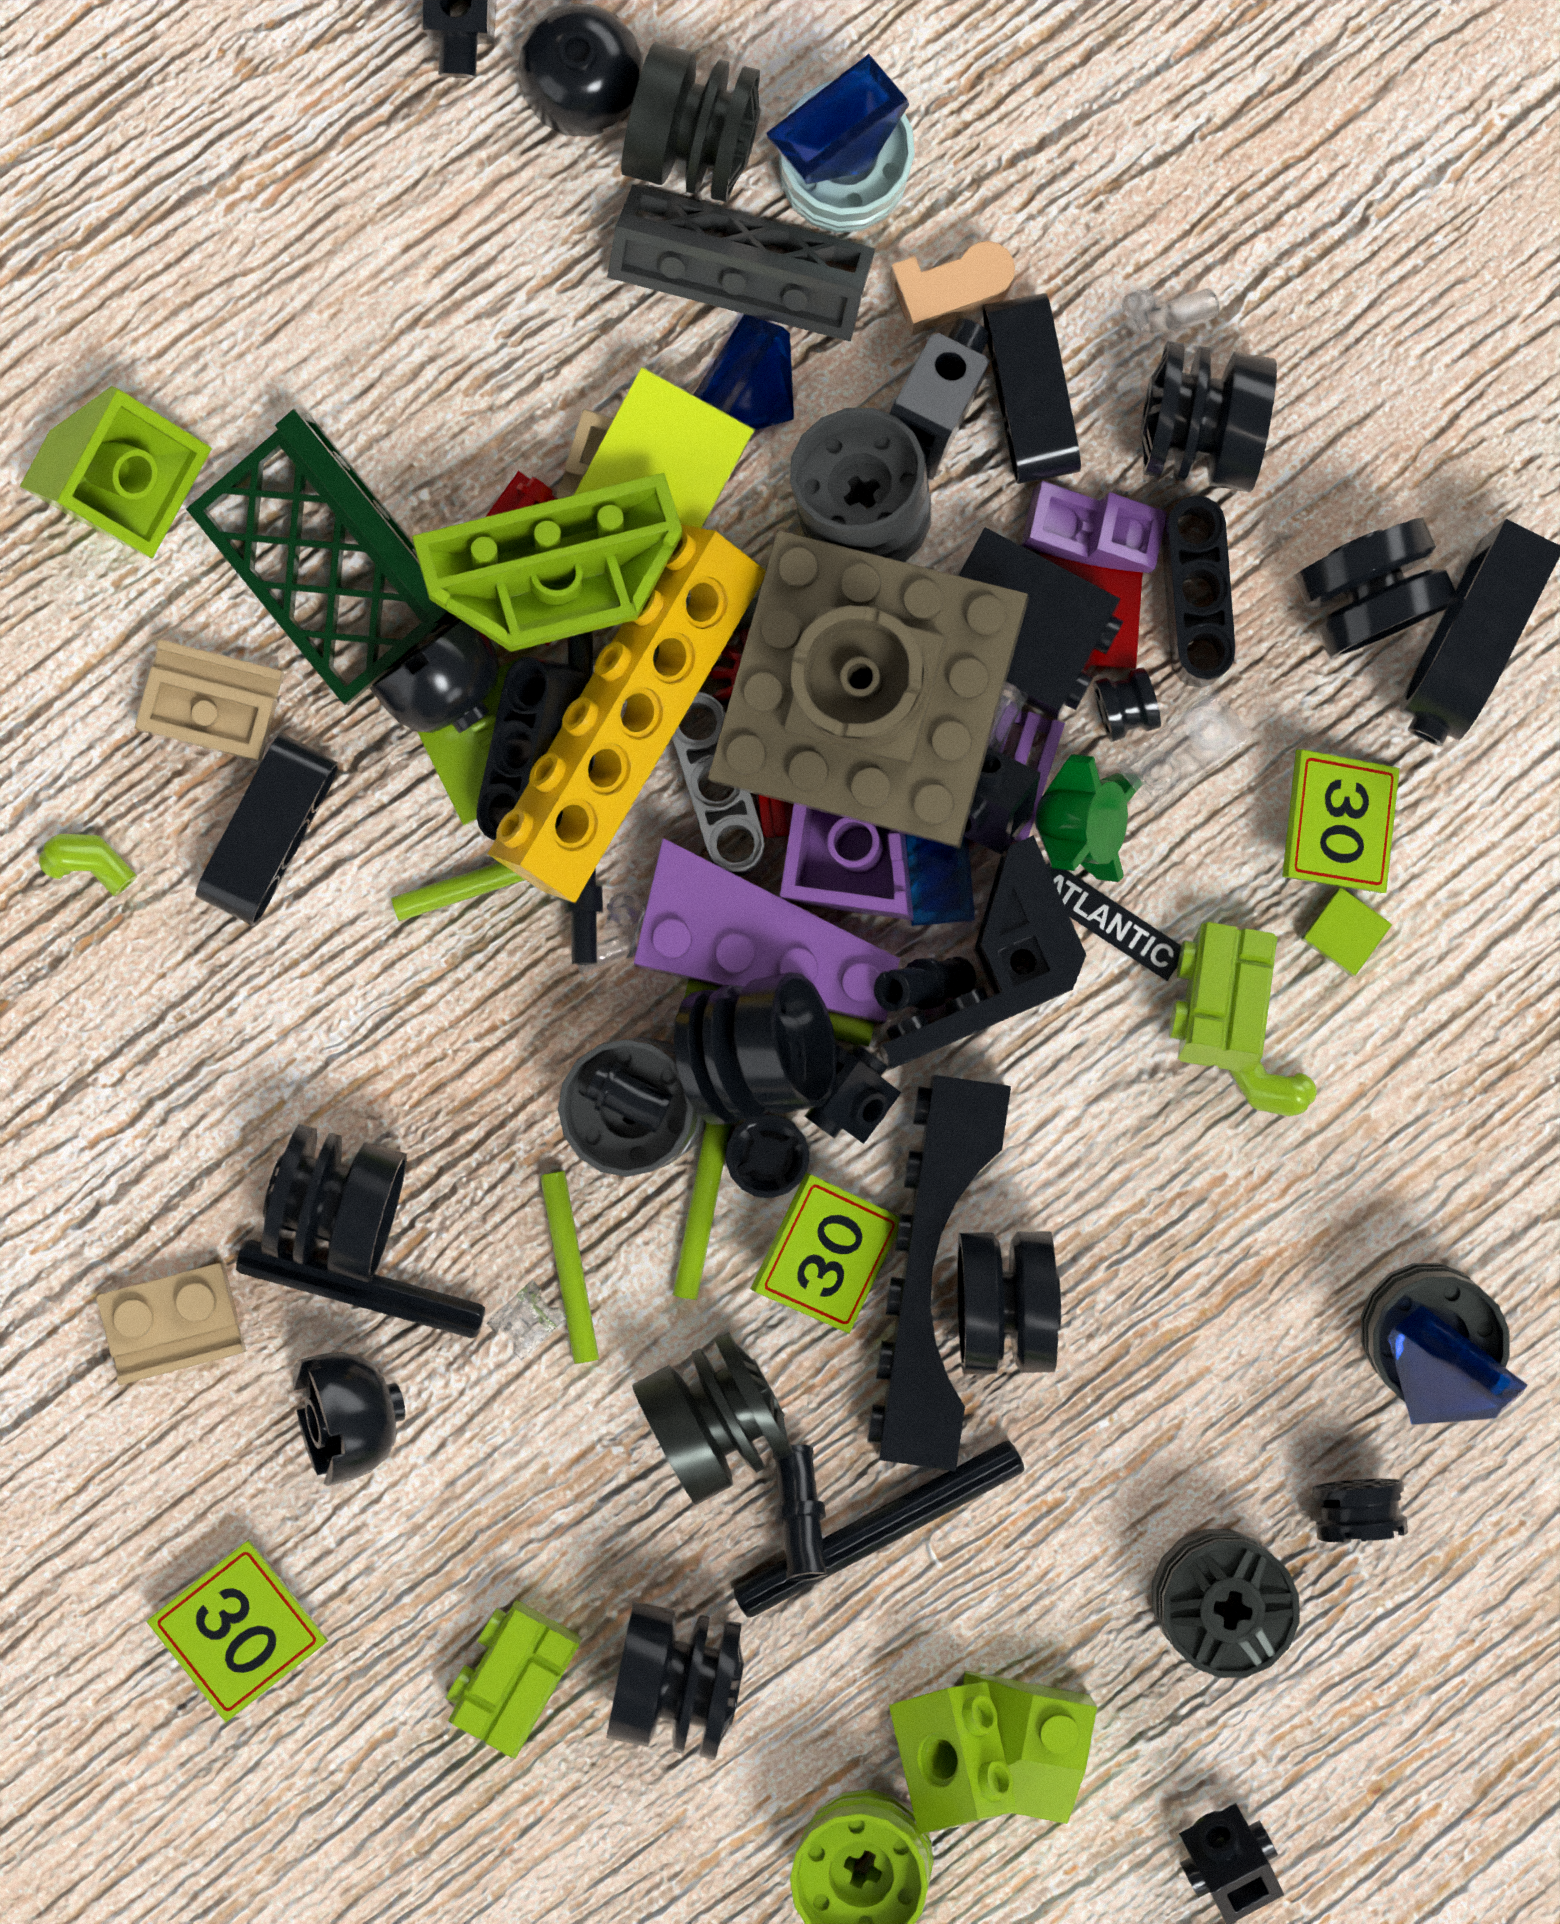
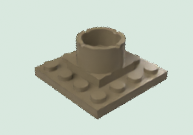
(907, 743)

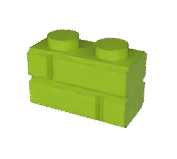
(1225, 997)
(514, 1677)

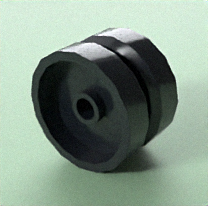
(1373, 582)
(1012, 1302)

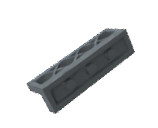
(738, 269)

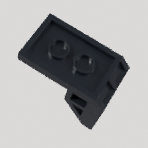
(1021, 918)

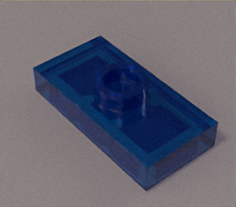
(939, 882)

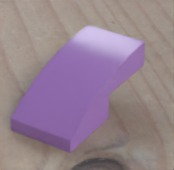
(1094, 532)

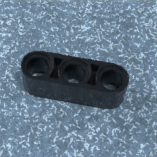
(1031, 388)
(1203, 561)
(525, 726)
(267, 829)

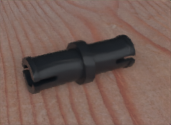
(924, 983)
(800, 1515)

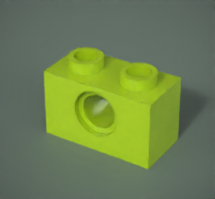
(953, 1757)

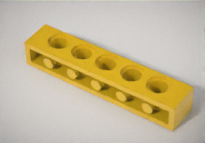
(626, 747)

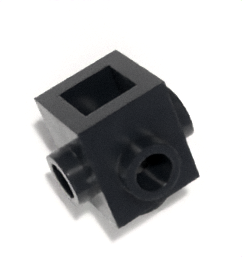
(1001, 801)
(858, 1096)
(1231, 1863)

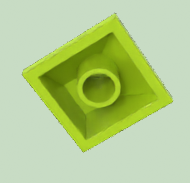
(118, 469)
(1044, 1742)

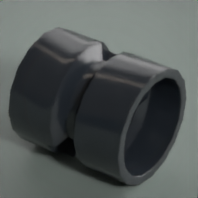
(767, 1156)

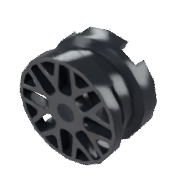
(1360, 1510)

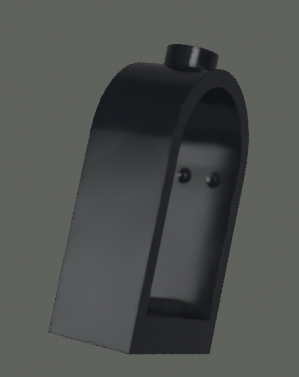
(1478, 632)

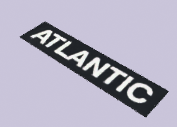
(1116, 924)

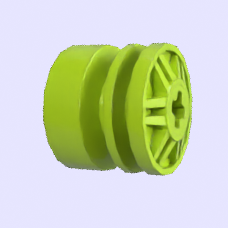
(824, 1872)

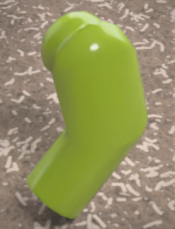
(86, 853)
(1275, 1092)

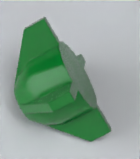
(1084, 819)

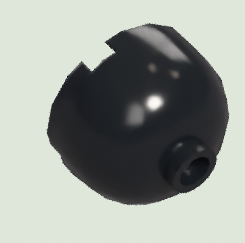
(580, 69)
(442, 681)
(346, 1414)

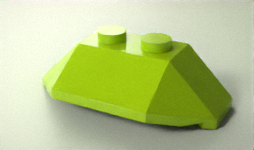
(554, 563)

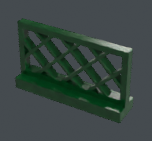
(355, 510)

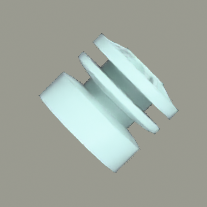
(858, 199)

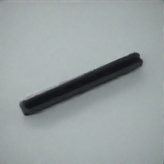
(887, 1525)

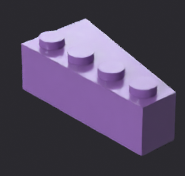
(846, 861)
(729, 932)

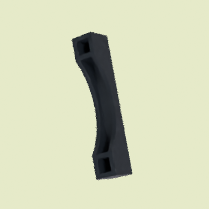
(921, 1407)

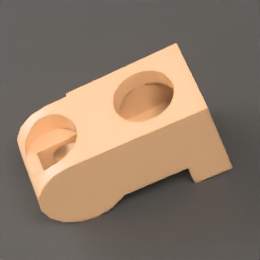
(952, 288)

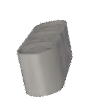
(717, 816)

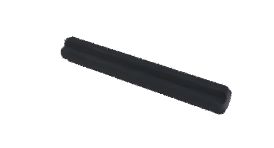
(380, 1295)

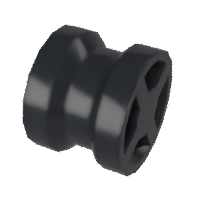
(1127, 704)

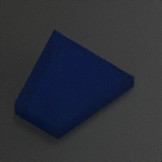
(841, 125)
(752, 375)
(1447, 1374)

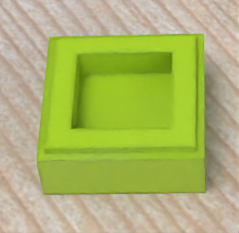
(1346, 931)

